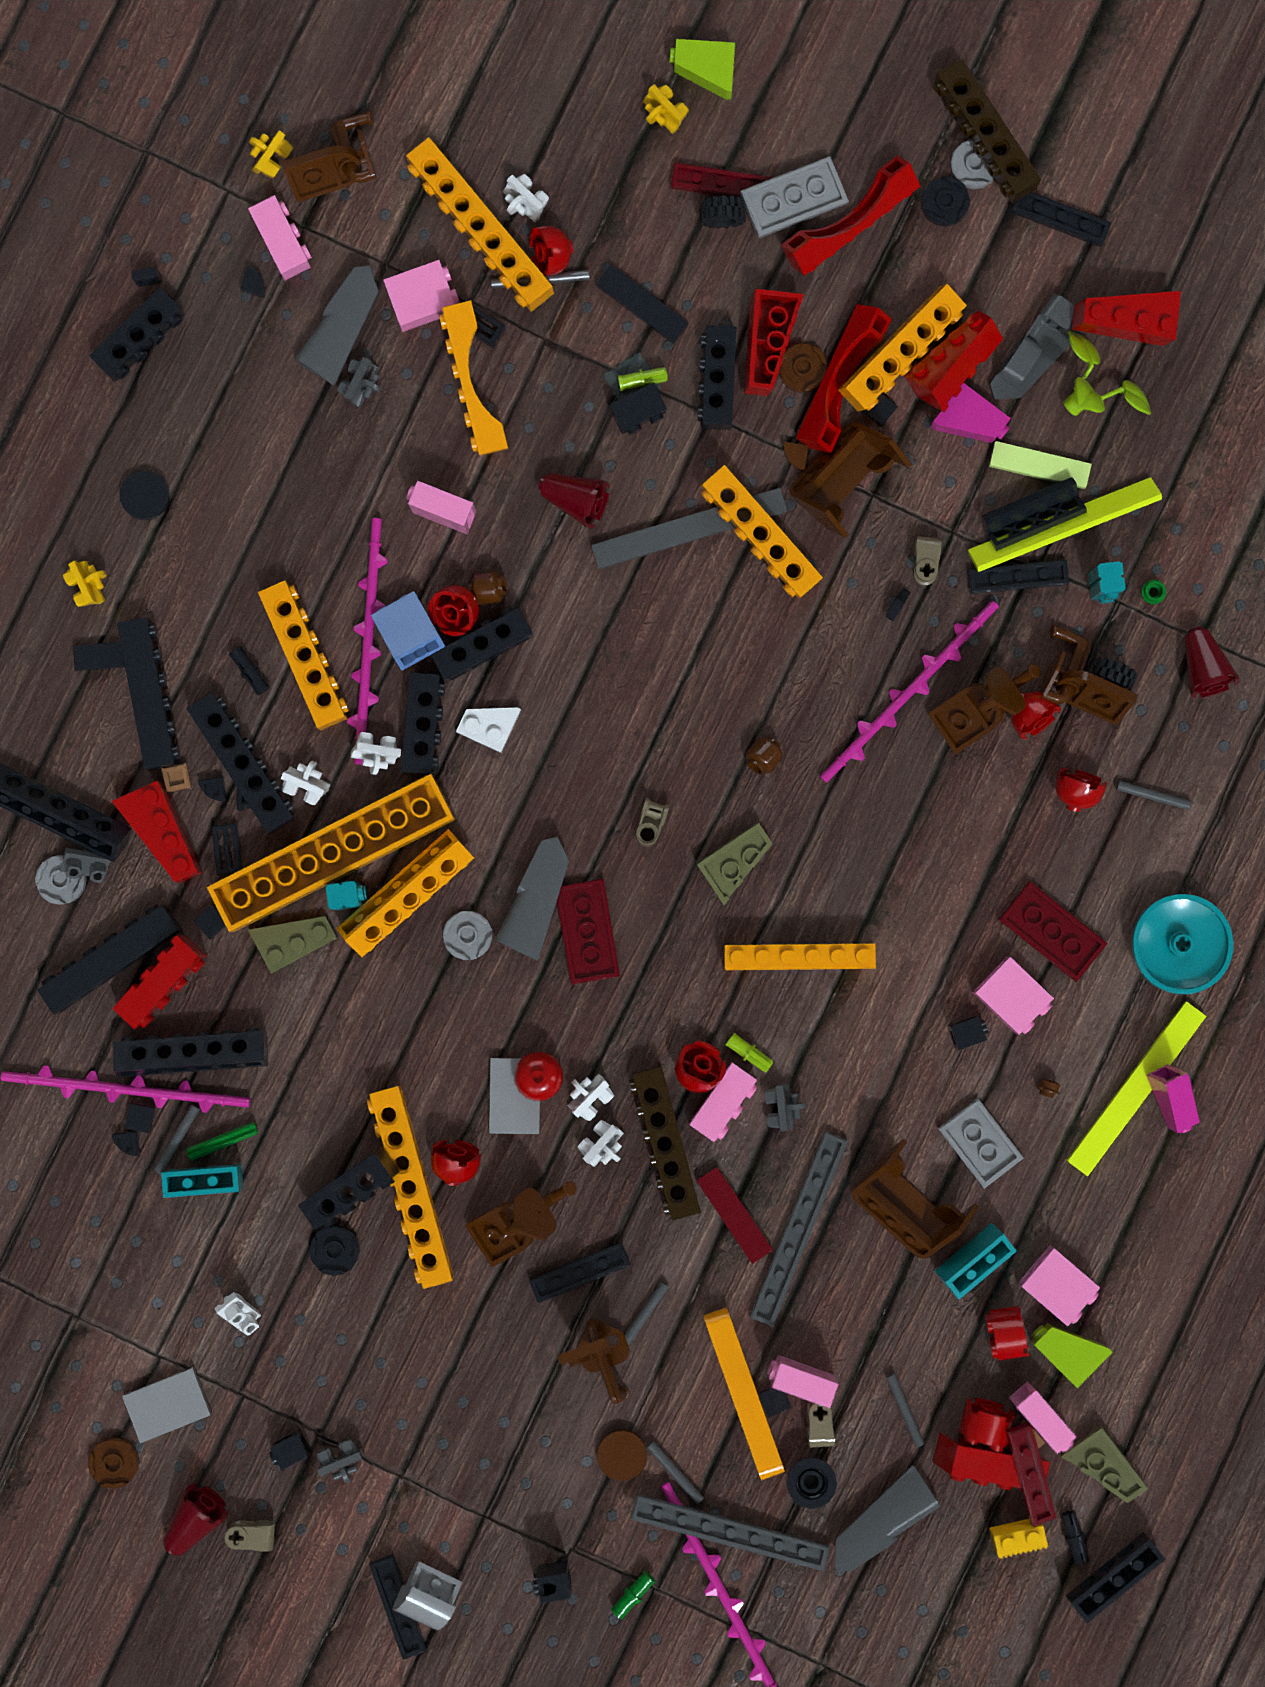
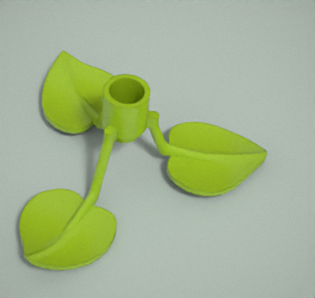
(1084, 395)

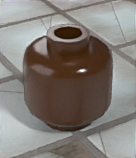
(488, 587)
(764, 755)

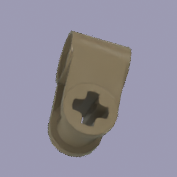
(926, 555)
(651, 820)
(820, 1427)
(254, 1535)

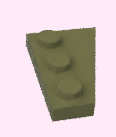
(734, 860)
(291, 941)
(1104, 1461)

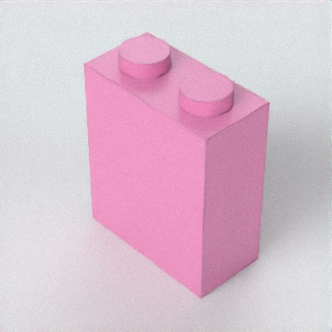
(420, 294)
(441, 507)
(1013, 996)
(1059, 1286)
(802, 1380)
(1043, 1418)

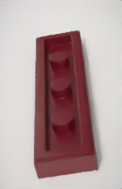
(712, 180)
(734, 1215)
(1031, 1474)

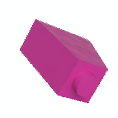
(972, 417)
(1174, 1097)

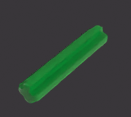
(222, 1141)

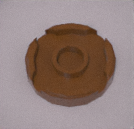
(803, 367)
(621, 1455)
(113, 1462)

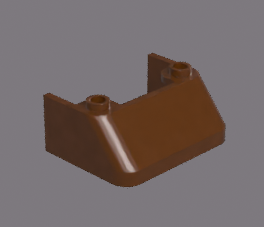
(837, 473)
(905, 1210)

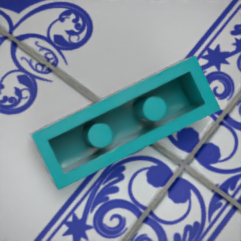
(202, 1180)
(975, 1261)

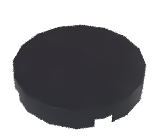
(945, 201)
(144, 495)
(334, 1250)

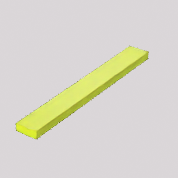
(1098, 512)
(1135, 1089)

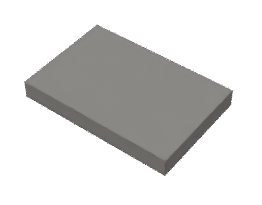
(508, 1108)
(980, 1143)
(167, 1404)

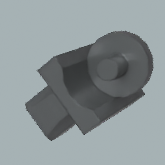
(362, 383)
(84, 863)
(787, 1104)
(329, 1463)

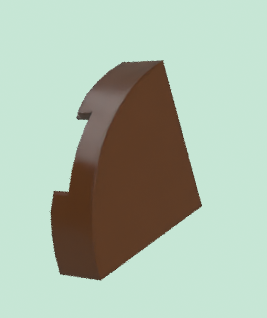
(796, 454)

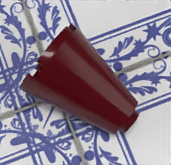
(576, 496)
(1207, 665)
(194, 1518)

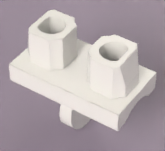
(522, 199)
(375, 755)
(306, 778)
(586, 1094)
(605, 1147)
(239, 1313)

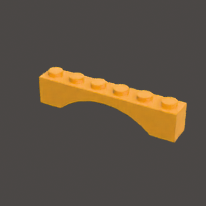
(461, 327)
(799, 956)

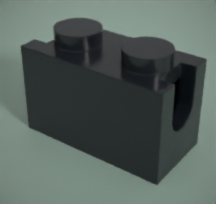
(638, 409)
(553, 1582)

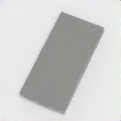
(794, 197)

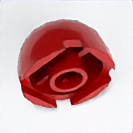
(551, 249)
(454, 609)
(1035, 716)
(1079, 789)
(699, 1067)
(538, 1076)
(455, 1162)

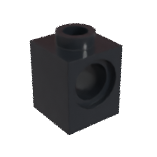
(968, 1032)
(289, 1450)

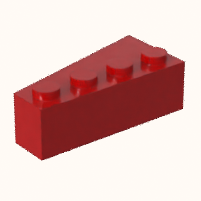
(1134, 317)
(769, 332)
(954, 360)
(159, 827)
(160, 982)
(978, 1463)

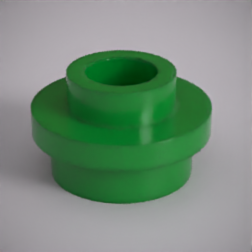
(1158, 586)

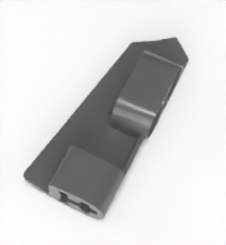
(341, 324)
(1035, 350)
(535, 901)
(887, 1517)

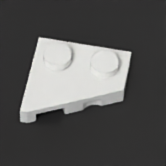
(489, 726)

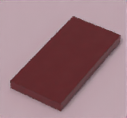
(1052, 931)
(587, 932)

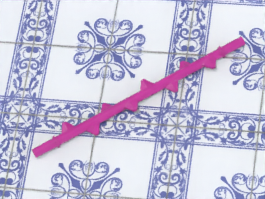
(366, 630)
(918, 685)
(114, 1090)
(731, 1605)

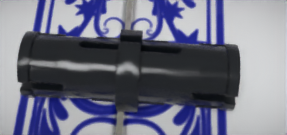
(249, 670)
(1074, 1537)

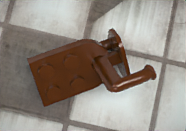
(332, 166)
(1082, 688)
(970, 716)
(514, 1225)
(599, 1351)

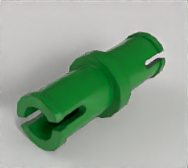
(633, 1594)

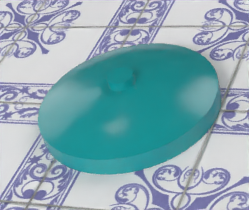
(1182, 944)

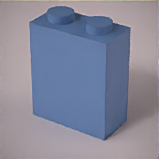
(407, 630)

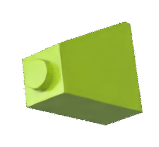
(706, 64)
(1069, 1352)

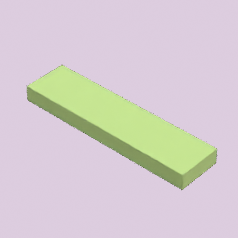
(1038, 464)

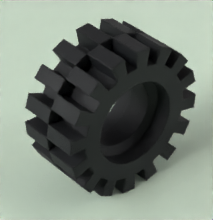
(723, 212)
(1114, 672)

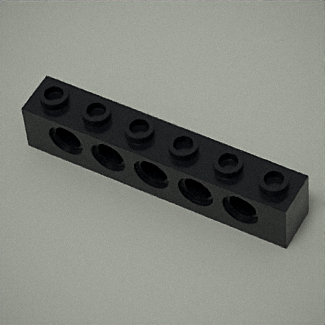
(201, 713)
(62, 814)
(253, 1056)

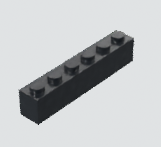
(148, 694)
(109, 959)

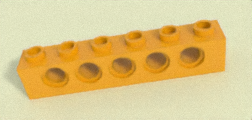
(855, 388)
(725, 480)
(272, 600)
(405, 893)

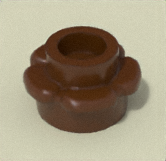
(1048, 1087)

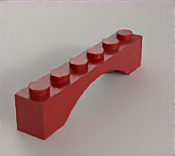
(891, 185)
(861, 335)

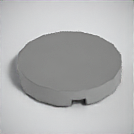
(969, 168)
(55, 885)
(467, 935)

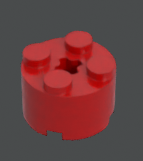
(1008, 1332)
(986, 1423)

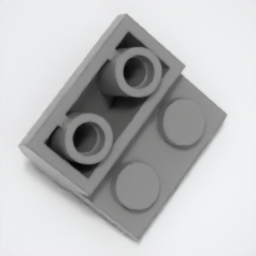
(428, 1596)

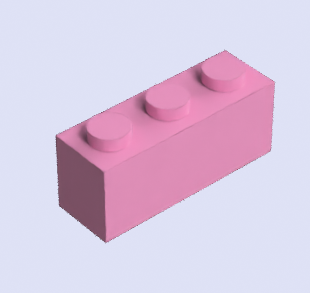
(280, 237)
(724, 1103)

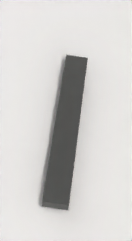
(678, 532)
(798, 1228)
(729, 1532)

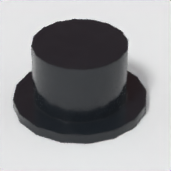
(811, 1483)

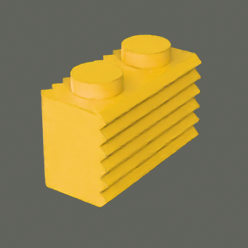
(1017, 1538)

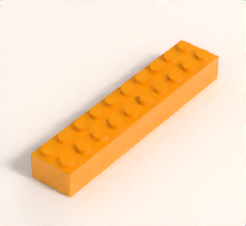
(331, 853)

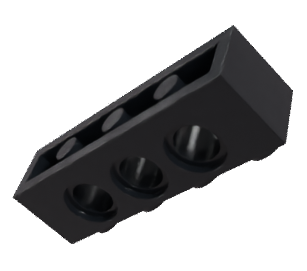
(139, 321)
(725, 339)
(496, 646)
(419, 685)
(378, 1165)
(1115, 1577)

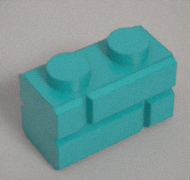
(1106, 582)
(346, 895)

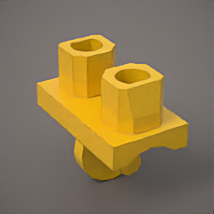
(662, 110)
(277, 145)
(88, 581)

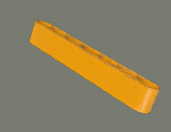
(744, 1393)

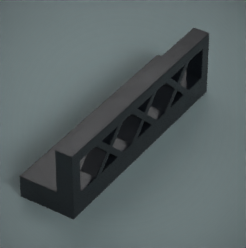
(1029, 510)

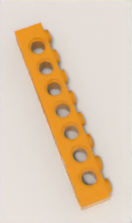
(427, 156)
(442, 1270)

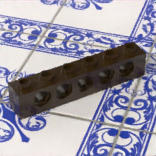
(959, 77)
(688, 1203)

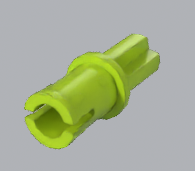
(642, 378)
(749, 1053)

